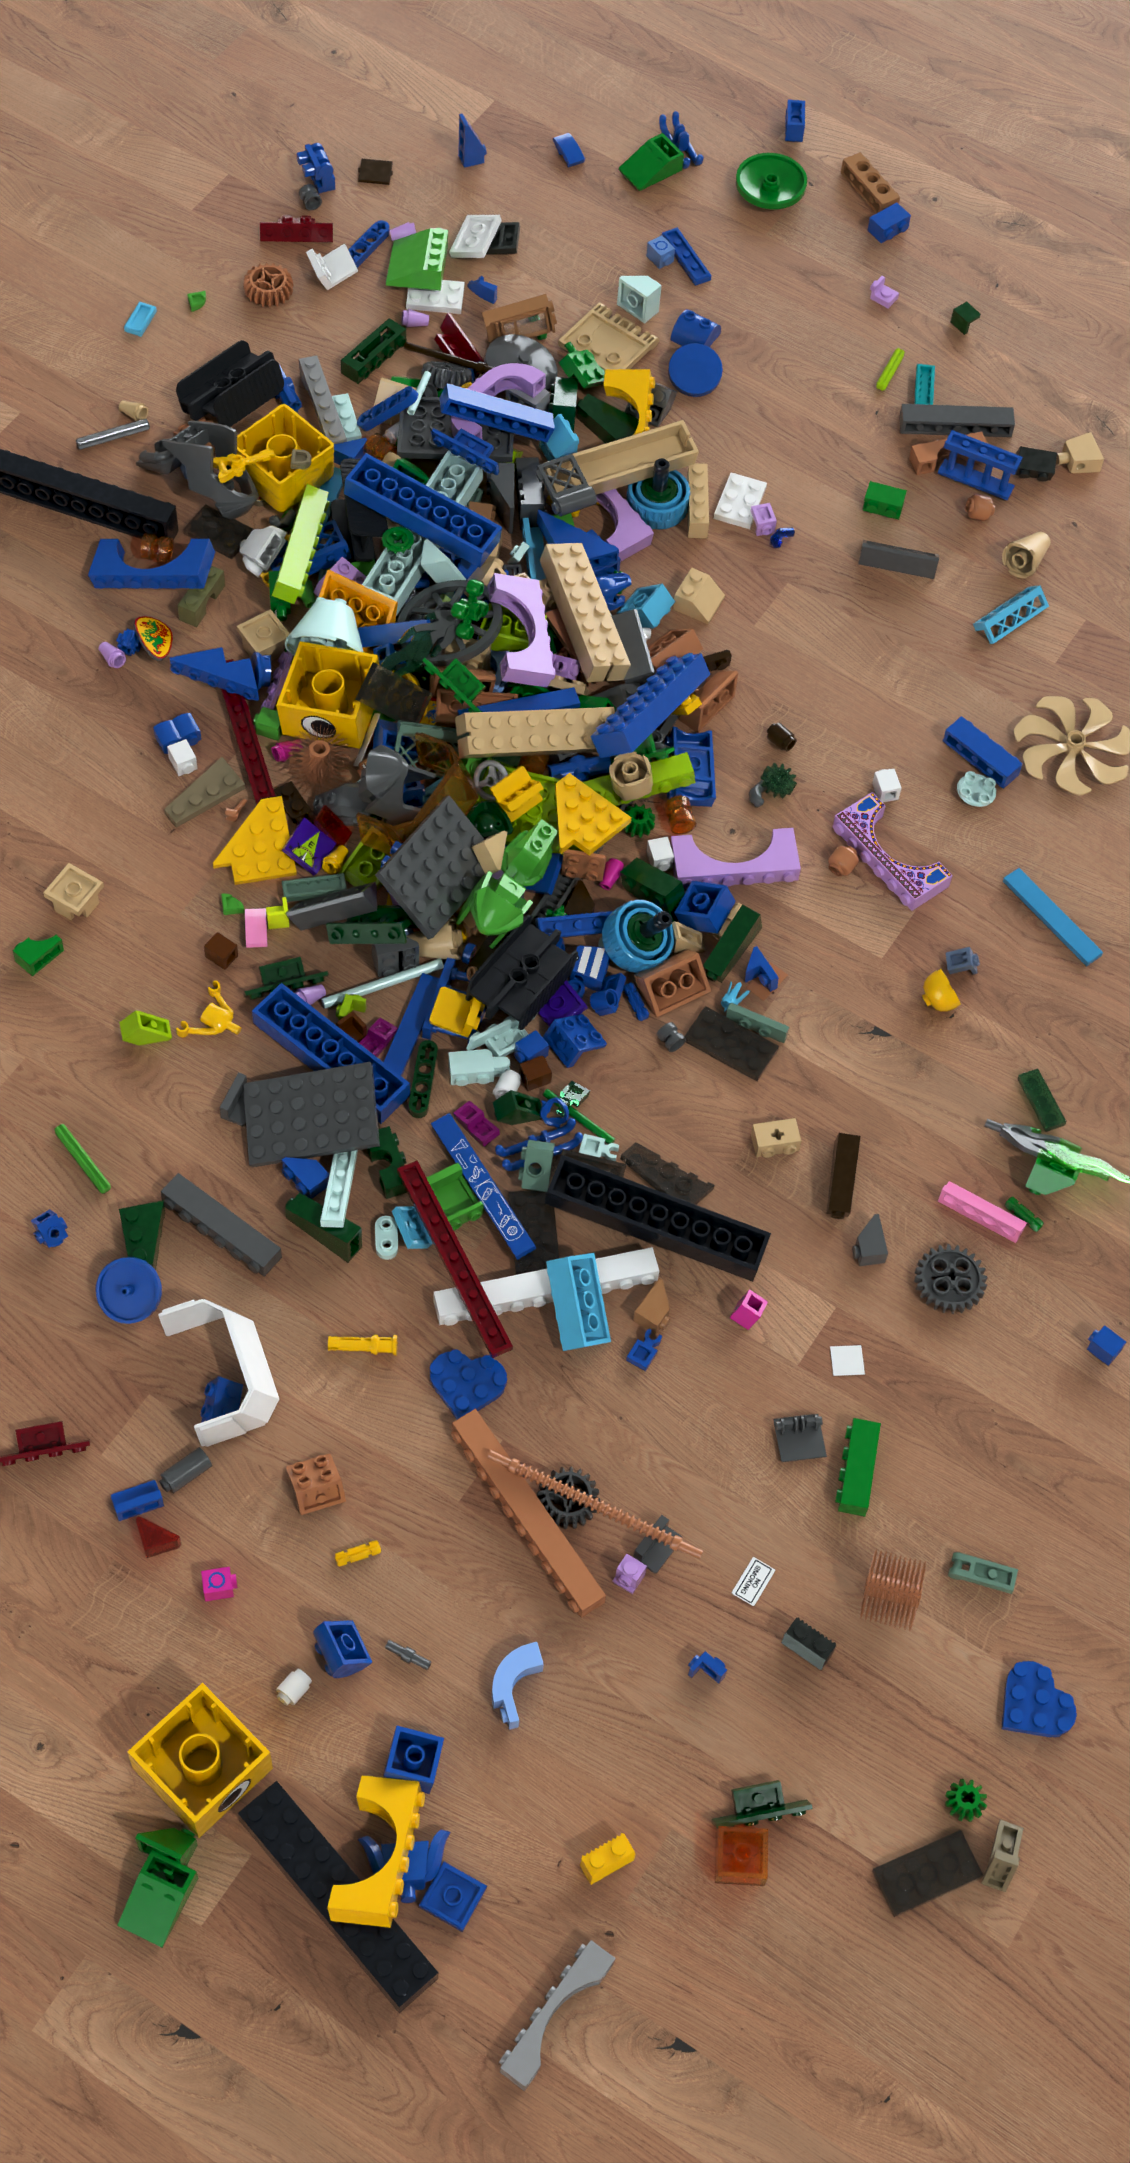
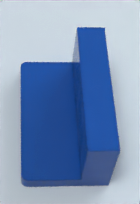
(137, 1500)

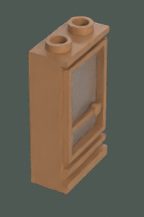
(525, 318)

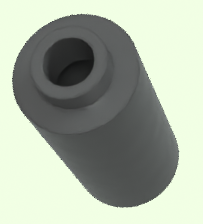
(185, 1470)

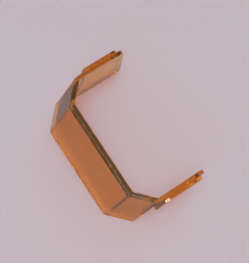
(456, 783)

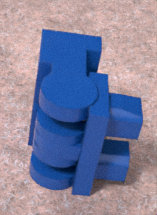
(318, 167)

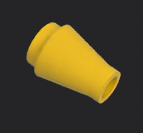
(334, 861)

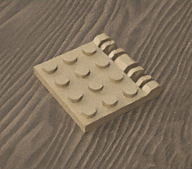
(611, 340)

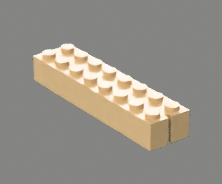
(631, 458)
(584, 612)
(529, 732)

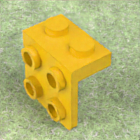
(455, 1012)

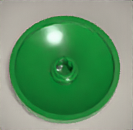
(771, 181)

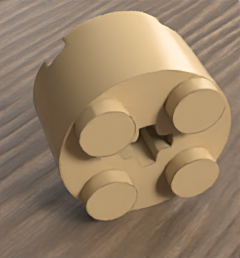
(631, 776)

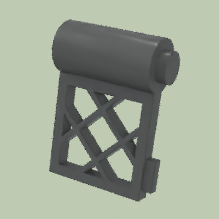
(569, 499)

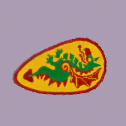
(154, 636)

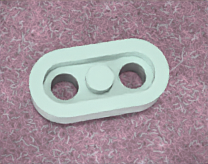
(386, 1236)

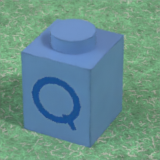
(660, 252)

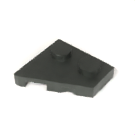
(505, 239)

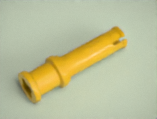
(369, 1344)

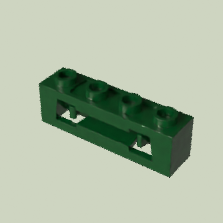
(373, 351)

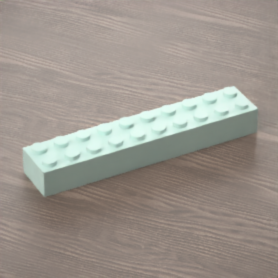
(399, 573)

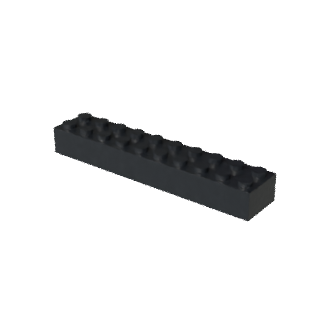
(85, 497)
(657, 1218)
(313, 1869)

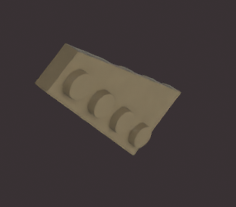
(206, 792)

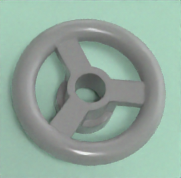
(493, 774)

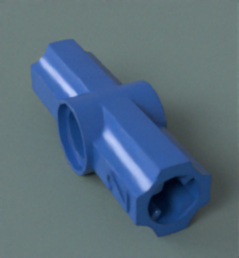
(288, 395)
(580, 767)

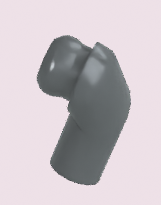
(283, 522)
(755, 794)

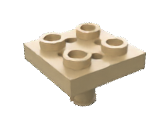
(560, 683)

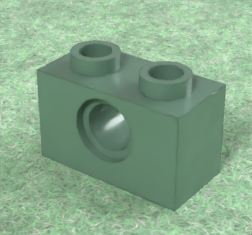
(540, 1153)

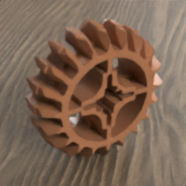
(268, 285)

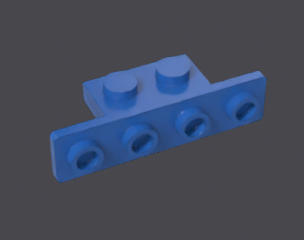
(469, 447)

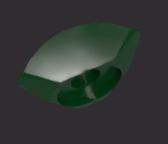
(489, 819)

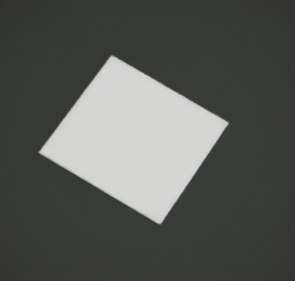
(847, 1360)

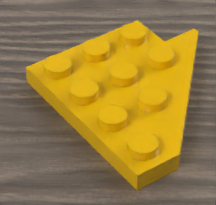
(585, 816)
(258, 844)

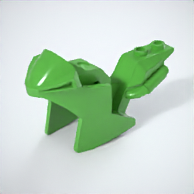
(498, 903)

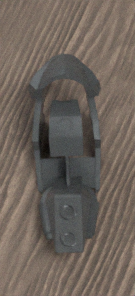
(191, 450)
(377, 791)

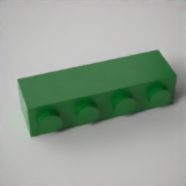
(858, 1467)

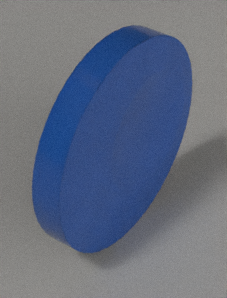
(695, 370)
(128, 1290)

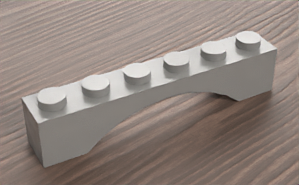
(316, 385)
(588, 1971)

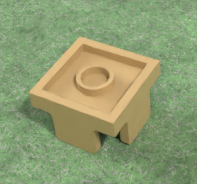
(263, 635)
(74, 892)

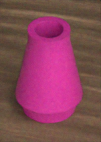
(281, 750)
(611, 873)

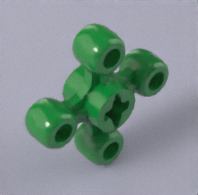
(469, 609)

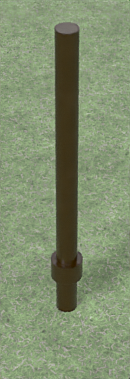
(480, 367)

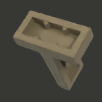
(1003, 1856)

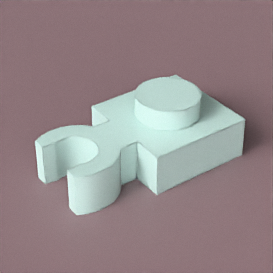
(517, 553)
(596, 1147)

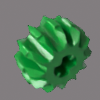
(641, 820)
(963, 1791)

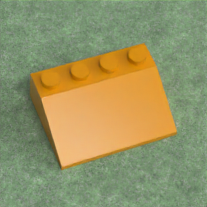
(368, 606)

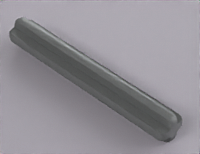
(112, 434)

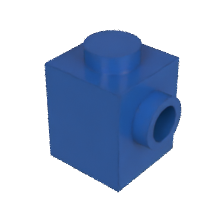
(531, 1047)
(1105, 1345)

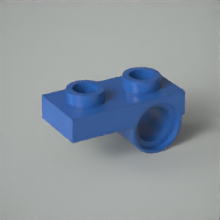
(607, 1000)

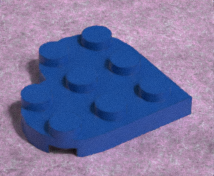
(467, 1382)
(1034, 1703)

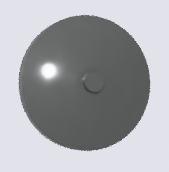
(522, 350)

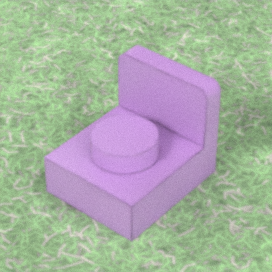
(882, 294)
(764, 519)

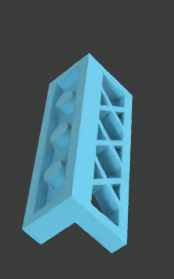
(534, 539)
(1007, 609)

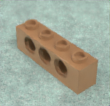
(868, 182)

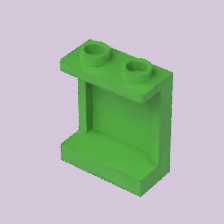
(455, 1196)

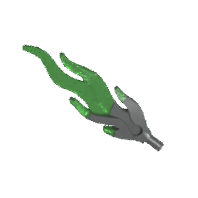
(1061, 1150)

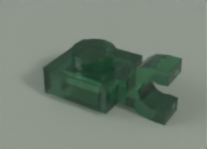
(572, 1095)

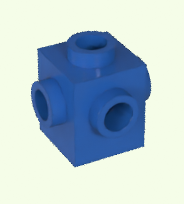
(413, 793)
(49, 1229)

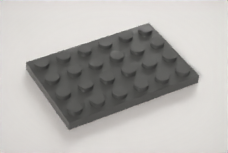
(416, 437)
(434, 867)
(311, 1114)

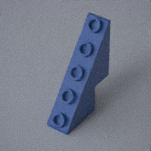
(559, 532)
(211, 668)

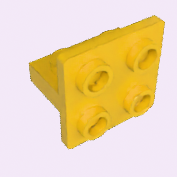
(517, 793)

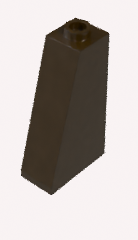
(843, 1175)

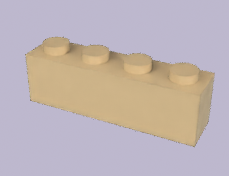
(698, 501)

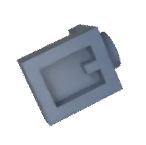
(962, 960)

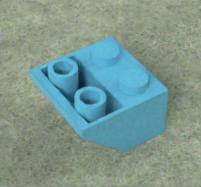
(562, 440)

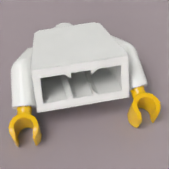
(261, 550)

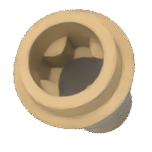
(134, 410)

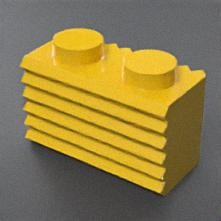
(607, 1858)

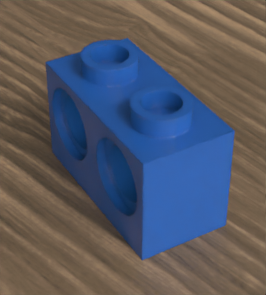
(795, 120)

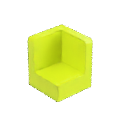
(277, 916)

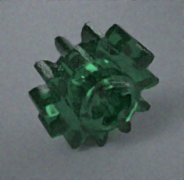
(778, 780)

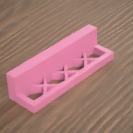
(982, 1211)

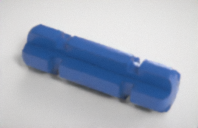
(636, 1001)

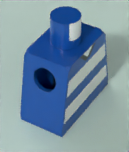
(591, 966)

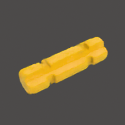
(357, 1553)

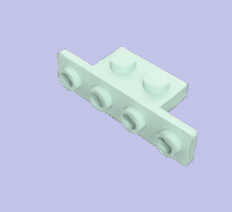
(499, 1038)

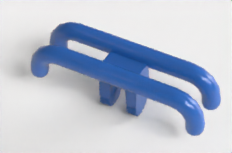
(680, 139)
(544, 1137)

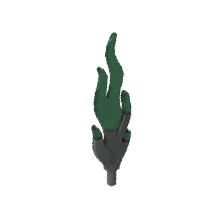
(422, 641)

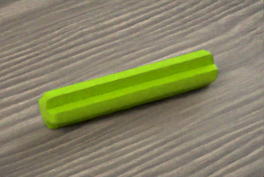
(890, 369)

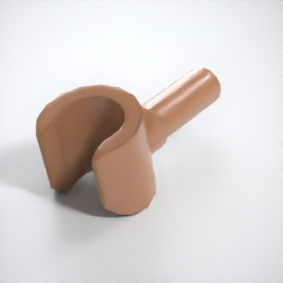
(232, 814)

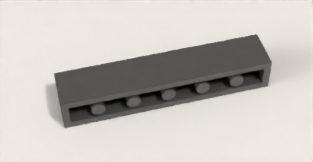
(963, 419)
(221, 1225)

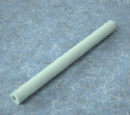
(383, 982)

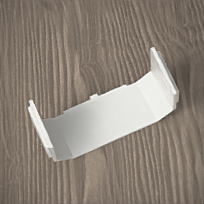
(261, 1393)

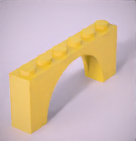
(635, 388)
(375, 1898)

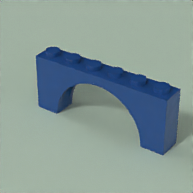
(185, 571)

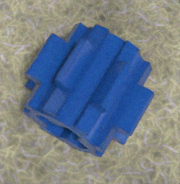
(128, 642)

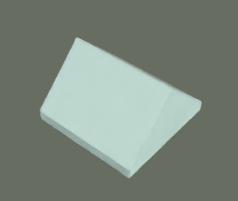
(438, 564)

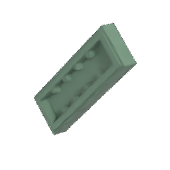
(312, 887)
(764, 1026)

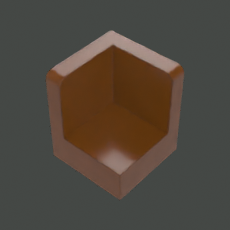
(221, 950)
(353, 1026)
(535, 1073)

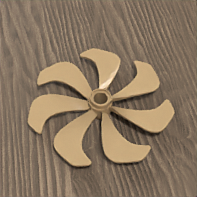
(1072, 743)

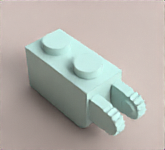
(475, 1067)

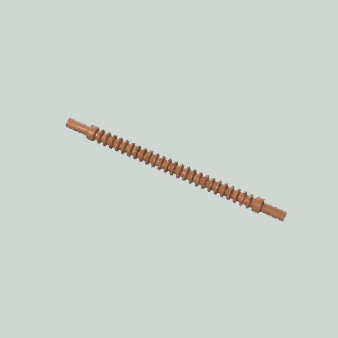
(675, 1542)

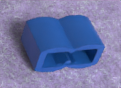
(176, 730)

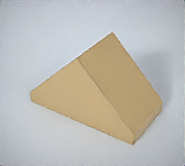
(491, 852)
(687, 938)

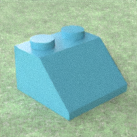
(651, 603)

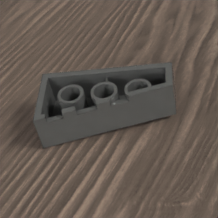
(529, 490)

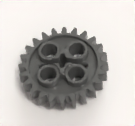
(950, 1279)

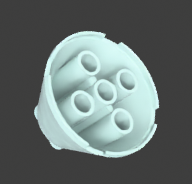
(326, 624)

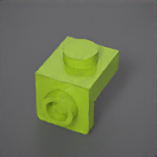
(351, 1003)

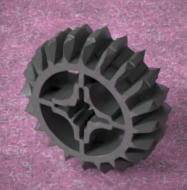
(446, 373)
(565, 1516)

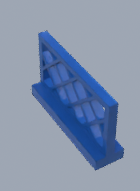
(327, 555)

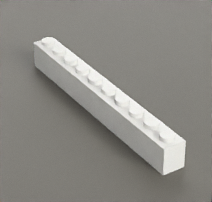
(534, 1287)

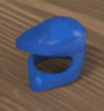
(611, 585)

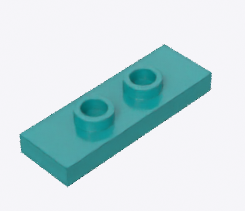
(924, 384)

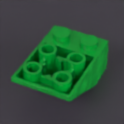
(653, 162)
(157, 1898)

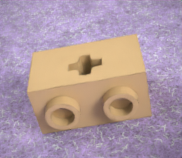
(776, 1138)

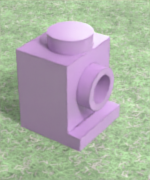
(566, 667)
(629, 1573)

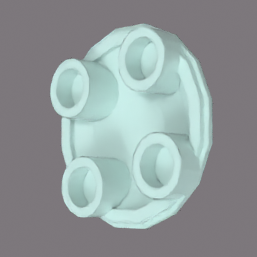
(976, 789)

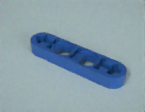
(369, 247)
(387, 408)

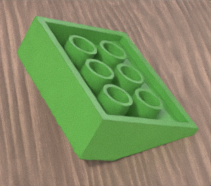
(419, 260)

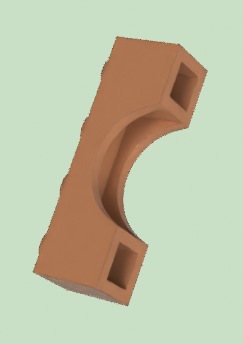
(926, 455)

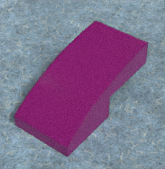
(378, 1036)
(476, 1124)

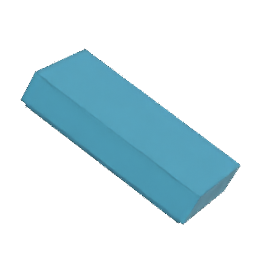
(140, 319)

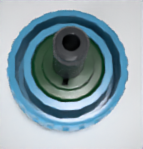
(662, 498)
(638, 935)

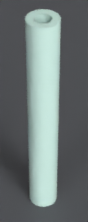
(420, 389)

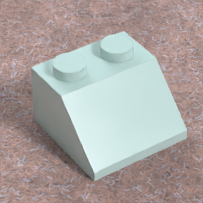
(639, 296)

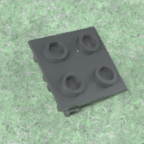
(800, 1437)

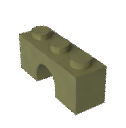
(193, 604)

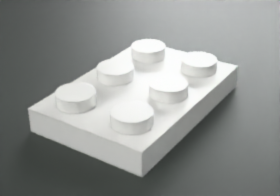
(475, 236)
(445, 301)
(737, 499)

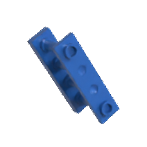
(984, 453)
(448, 974)

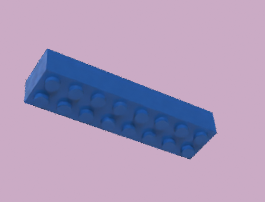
(422, 510)
(650, 705)
(324, 1045)

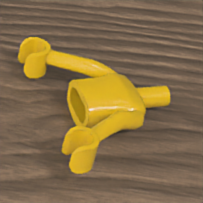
(214, 1016)

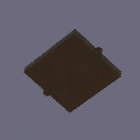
(375, 171)

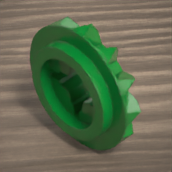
(397, 533)

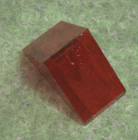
(332, 826)
(155, 1538)

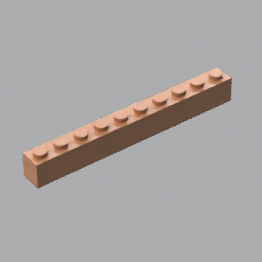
(529, 1515)

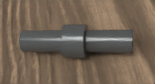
(408, 1655)

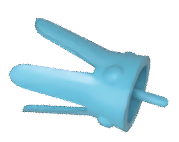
(731, 997)

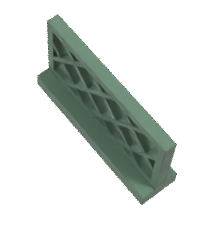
(410, 728)

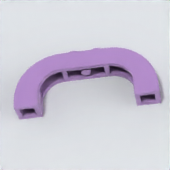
(498, 379)

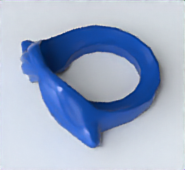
(545, 1109)

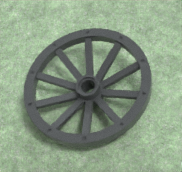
(459, 586)

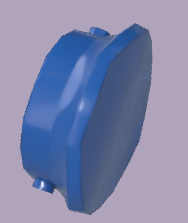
(262, 669)

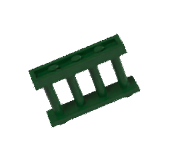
(377, 927)

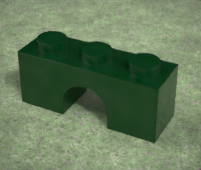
(388, 1150)

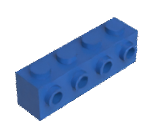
(982, 752)

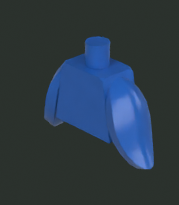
(423, 1861)

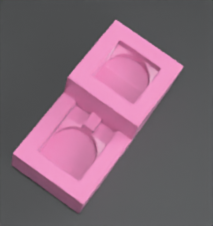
(256, 928)

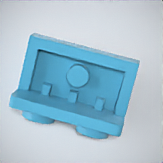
(411, 1227)

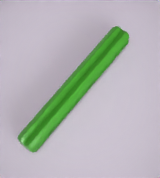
(82, 1158)

